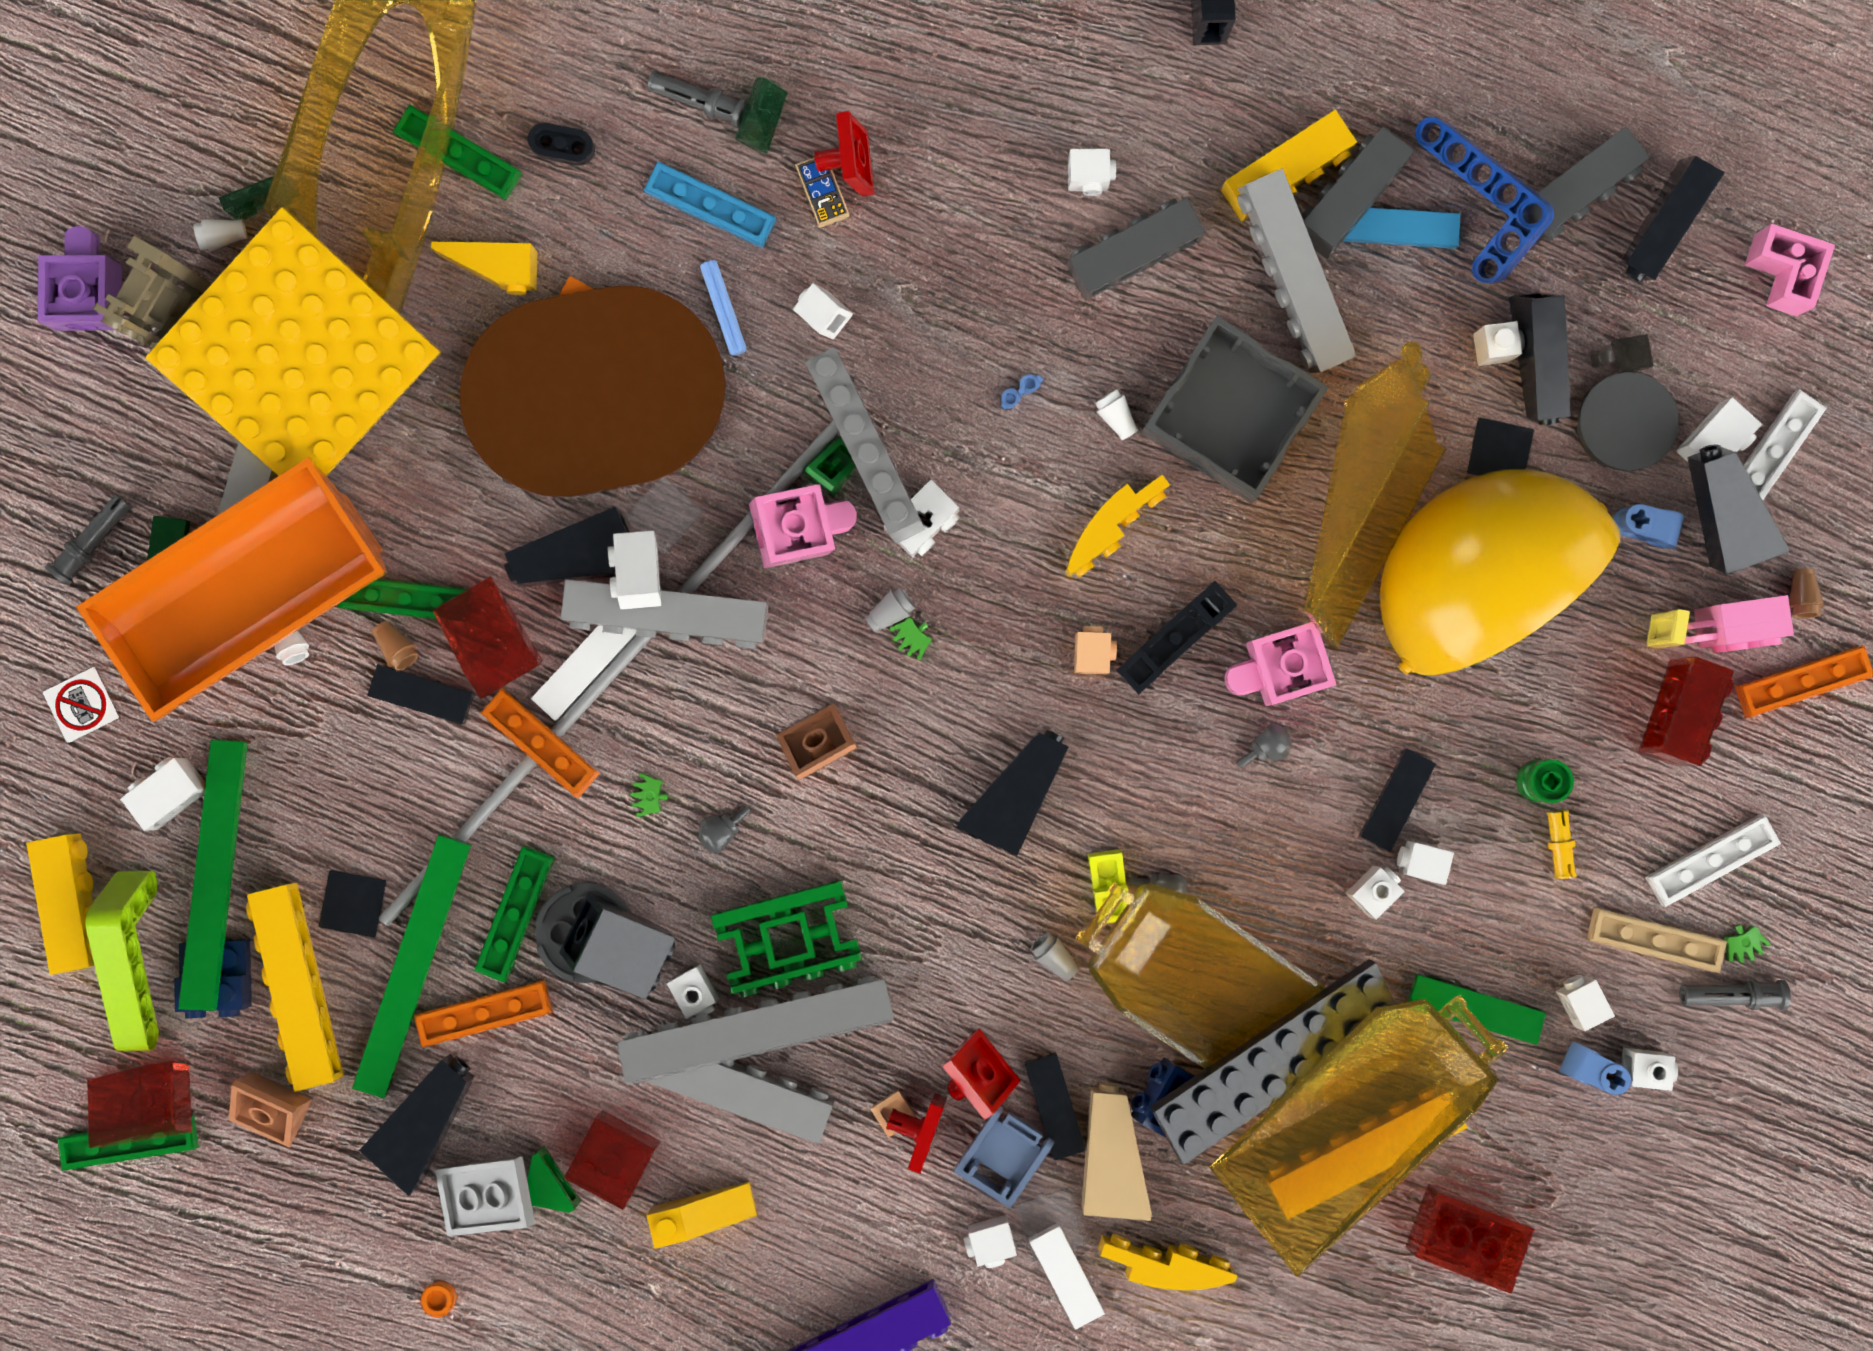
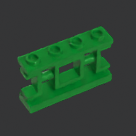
(781, 913)

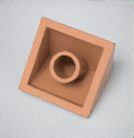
(816, 742)
(267, 1108)

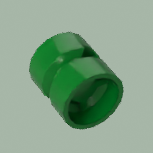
(1545, 781)

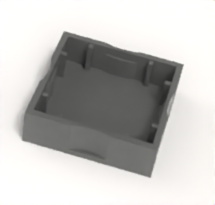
(1234, 410)

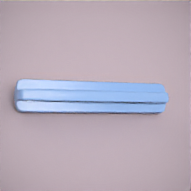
(723, 307)

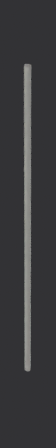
(614, 669)

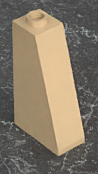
(1112, 1166)

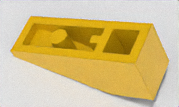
(501, 264)
(700, 1214)

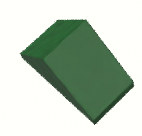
(832, 467)
(547, 1184)

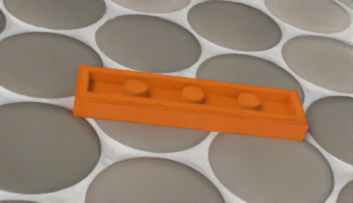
(1804, 681)
(540, 743)
(483, 1013)

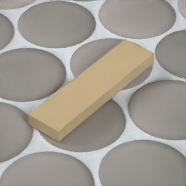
(1656, 940)

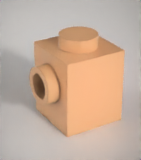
(1094, 651)

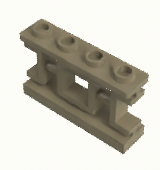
(151, 295)

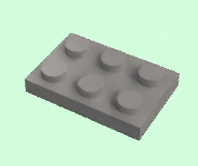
(485, 1196)

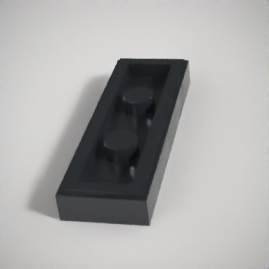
(420, 694)
(1397, 799)
(1055, 1106)

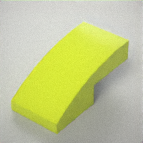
(1104, 870)

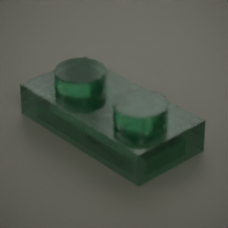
(761, 115)
(248, 200)

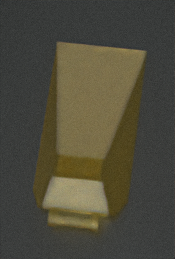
(1375, 482)
(1190, 972)
(1358, 1125)

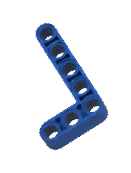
(1493, 191)

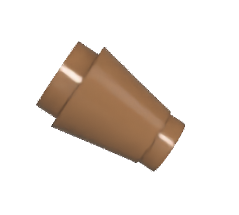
(1805, 594)
(394, 646)

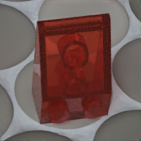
(487, 637)
(139, 1104)

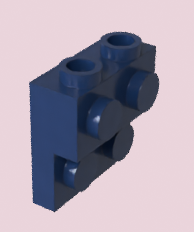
(234, 980)
(1163, 1079)

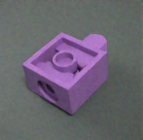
(75, 282)

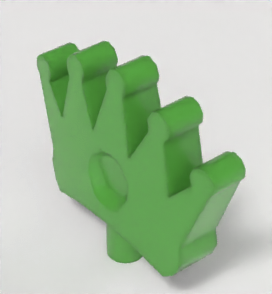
(913, 635)
(650, 795)
(1744, 943)

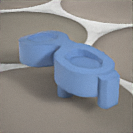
(1027, 385)

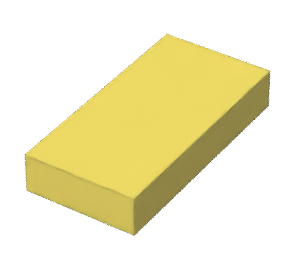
(1668, 629)

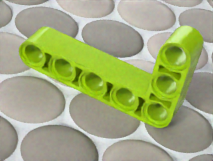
(119, 958)

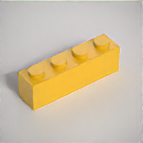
(1300, 157)
(62, 900)

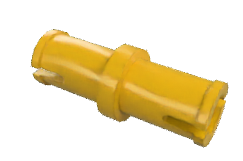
(1561, 844)

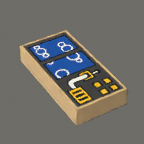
(822, 193)

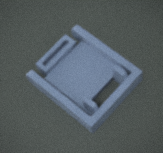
(1008, 1149)

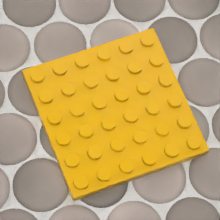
(293, 350)

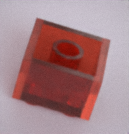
(612, 1159)

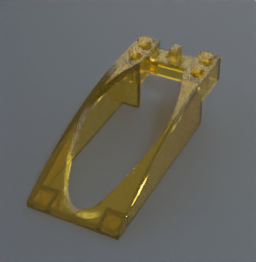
(297, 174)

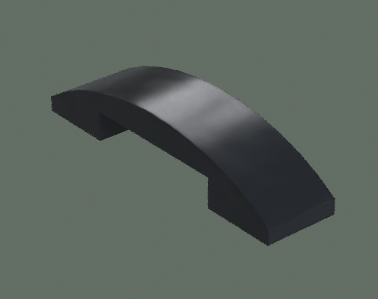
(1176, 637)

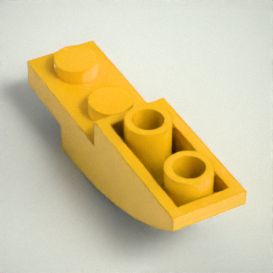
(1102, 531)
(1178, 1270)

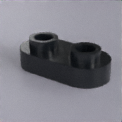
(563, 143)

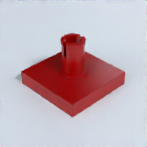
(851, 155)
(980, 1074)
(920, 1129)

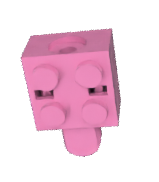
(800, 527)
(1742, 624)
(1283, 665)

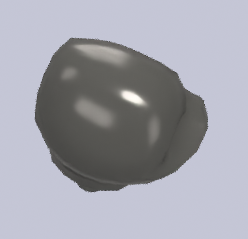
(1270, 744)
(718, 832)
(1173, 882)

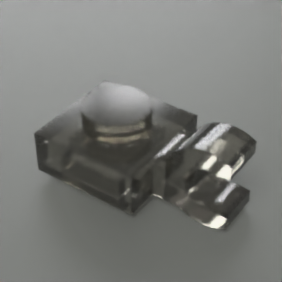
(1626, 354)

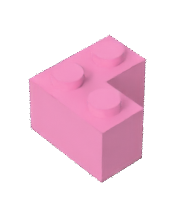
(1796, 261)

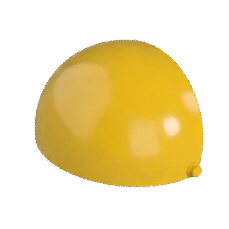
(1490, 566)

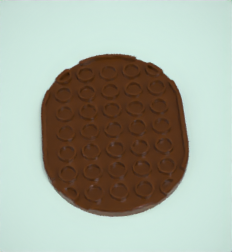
(592, 391)

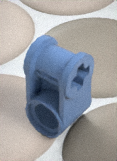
(1652, 526)
(1592, 1069)

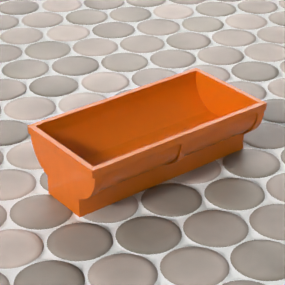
(233, 588)

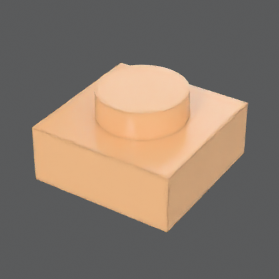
(883, 1109)

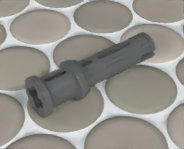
(712, 102)
(79, 551)
(1751, 997)

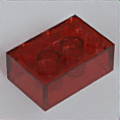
(1686, 712)
(1469, 1238)

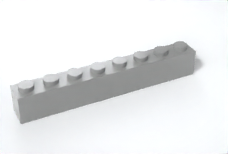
(754, 1031)

